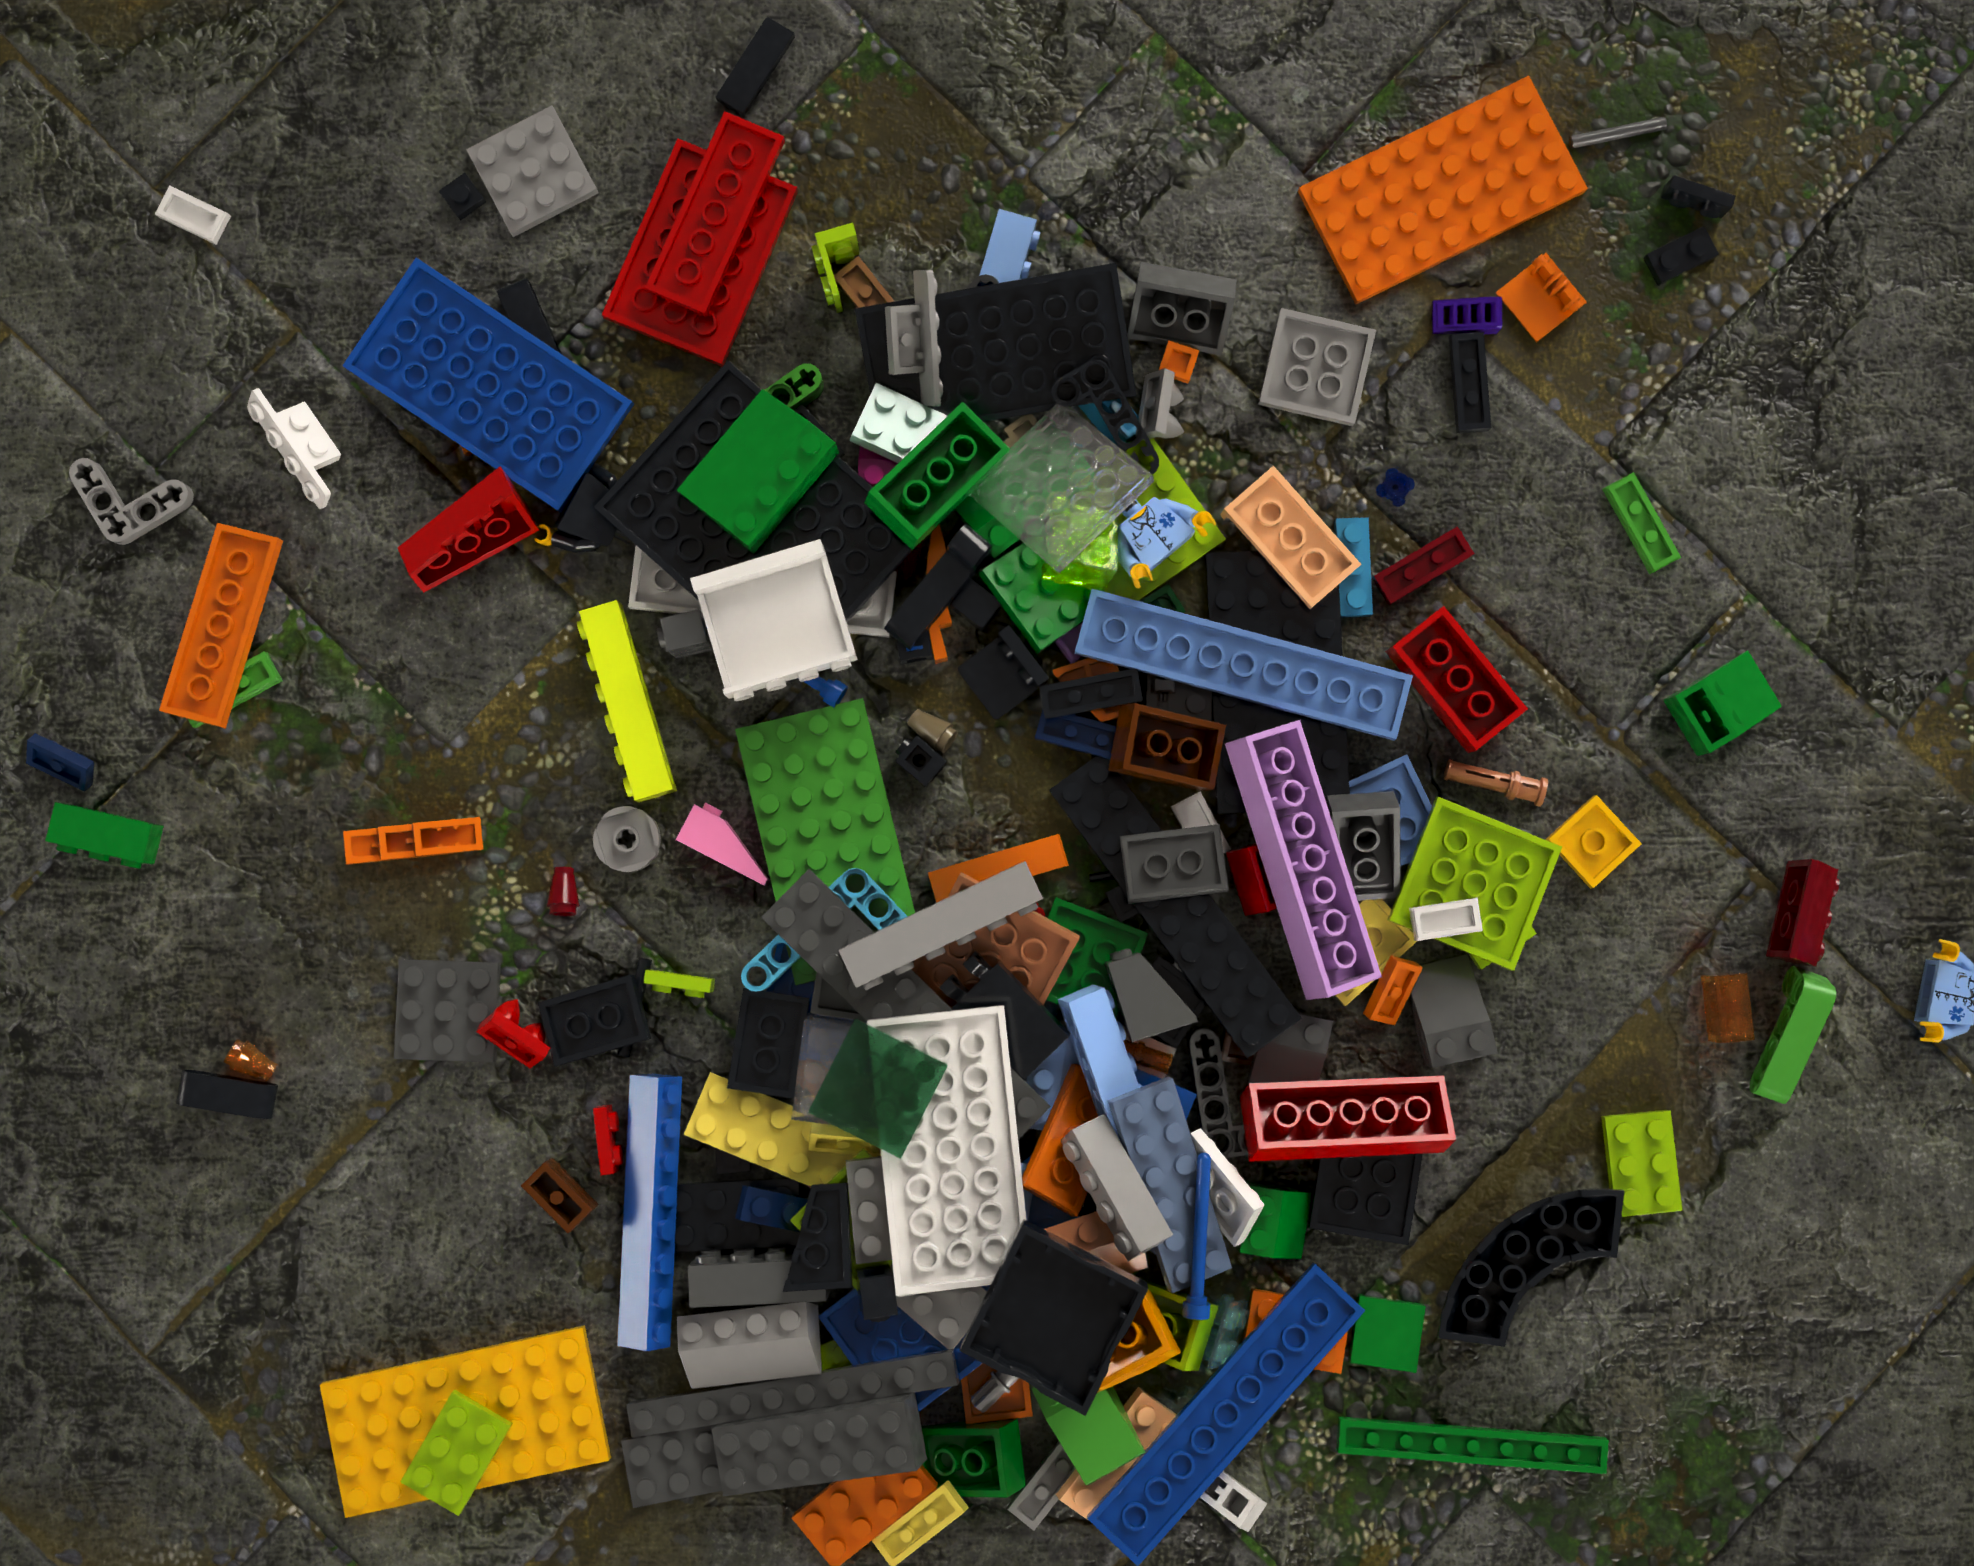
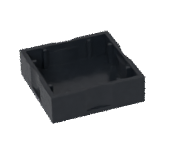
(1054, 1316)

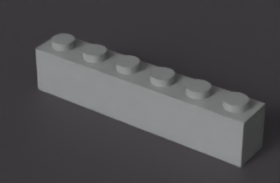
(940, 924)

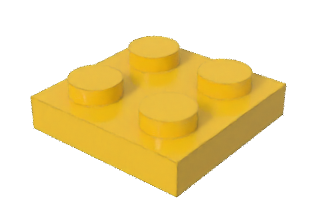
(1594, 841)

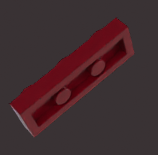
(1423, 565)

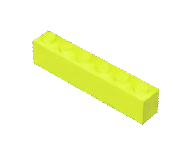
(627, 701)

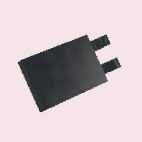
(1030, 1027)

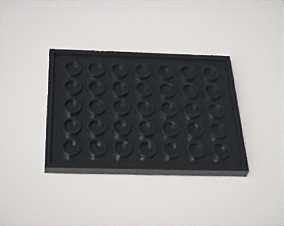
(690, 544)

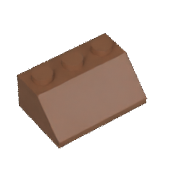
(1096, 1238)

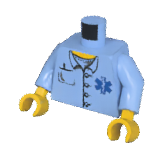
(1155, 533)
(1946, 994)

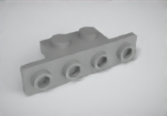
(913, 338)

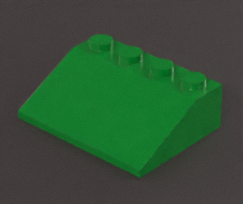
(759, 470)

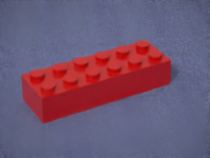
(1347, 1118)

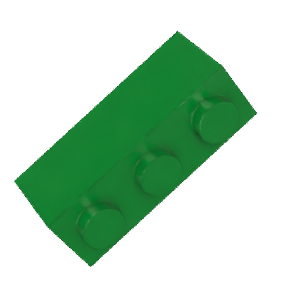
(104, 835)

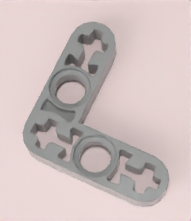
(130, 513)

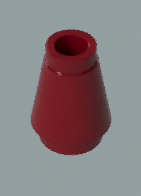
(563, 893)

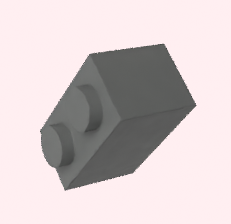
(684, 634)

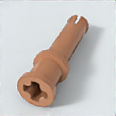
(1511, 784)

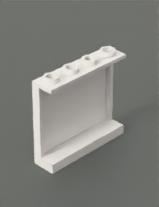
(774, 620)

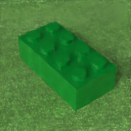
(937, 475)

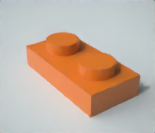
(1392, 990)

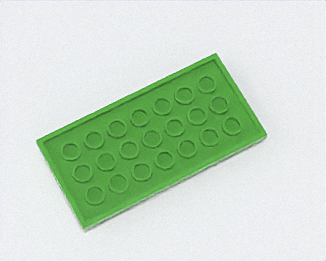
(823, 806)

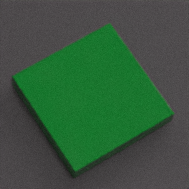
(1387, 1334)

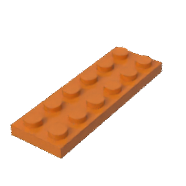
(221, 625)

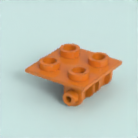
(1541, 297)

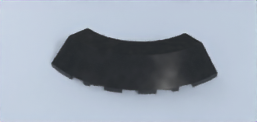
(1524, 1252)

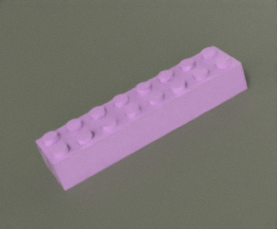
(1303, 861)

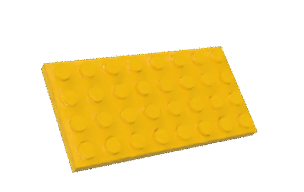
(534, 1382)

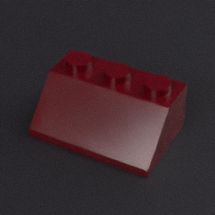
(1803, 912)

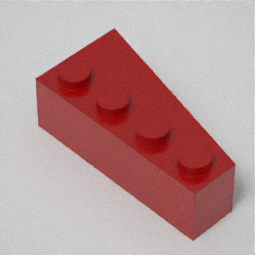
(468, 532)

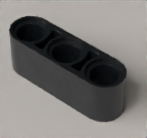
(525, 311)
(227, 1094)

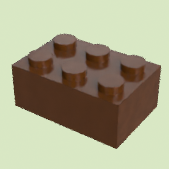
(1167, 747)

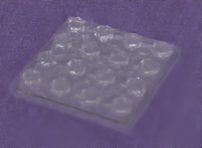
(1062, 486)

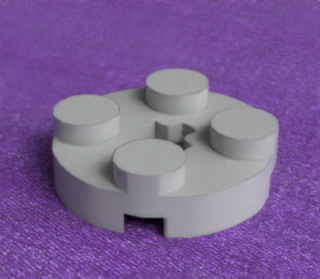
(611, 829)

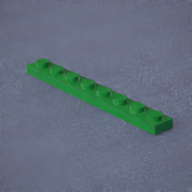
(1472, 1445)

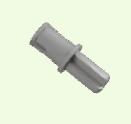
(992, 1390)

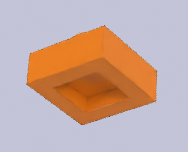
(1180, 360)

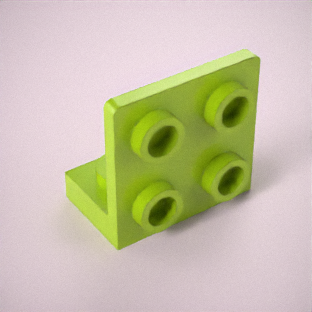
(836, 246)

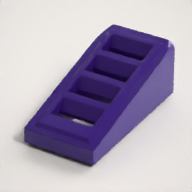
(1466, 305)

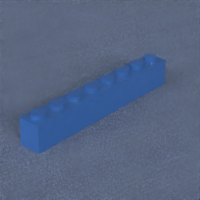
(649, 1211)

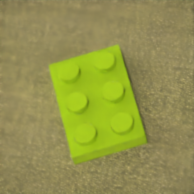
(1642, 1161)
(456, 1452)

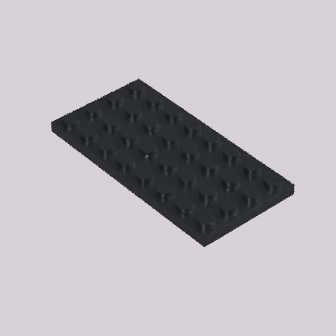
(1013, 342)
(1255, 598)

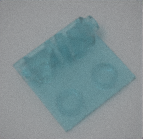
(1234, 1318)

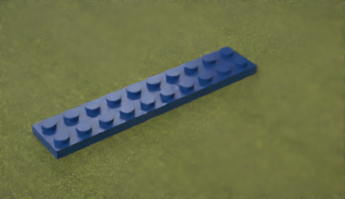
(1225, 1414)

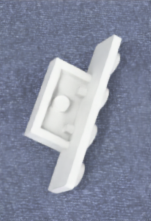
(299, 441)

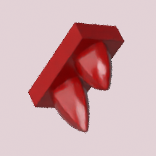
(524, 1043)

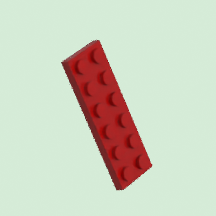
(715, 213)

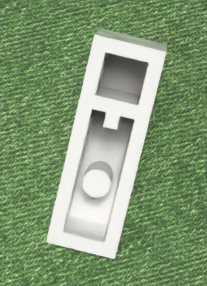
(1234, 1501)

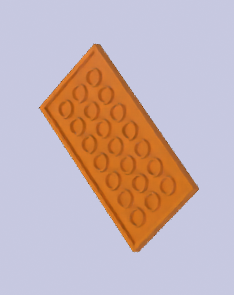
(1442, 189)

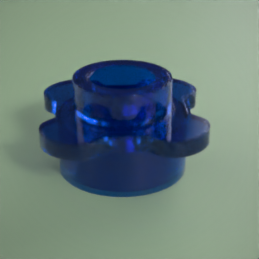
(1404, 485)

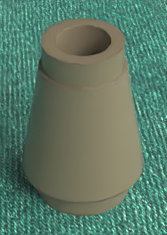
(933, 730)

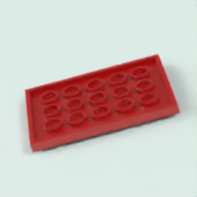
(670, 323)

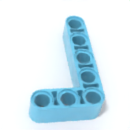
(861, 900)

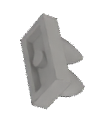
(1157, 397)

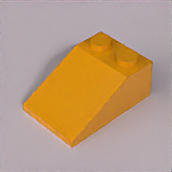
(1143, 1346)

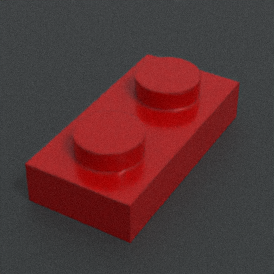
(609, 1153)

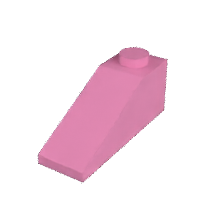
(718, 840)

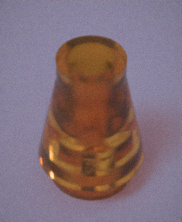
(249, 1060)

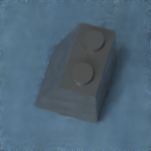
(1144, 997)

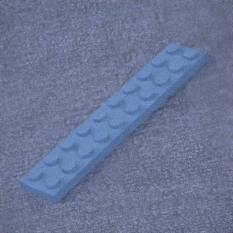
(1243, 664)

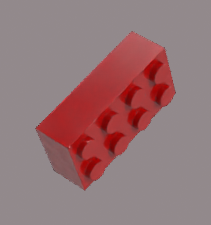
(1456, 680)

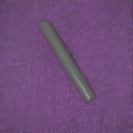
(1617, 132)

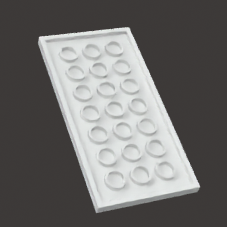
(960, 1180)

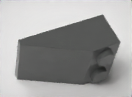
(1369, 841)
(1450, 1013)
(1294, 1054)

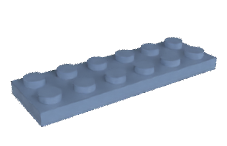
(1164, 1155)

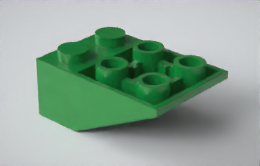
(1722, 704)

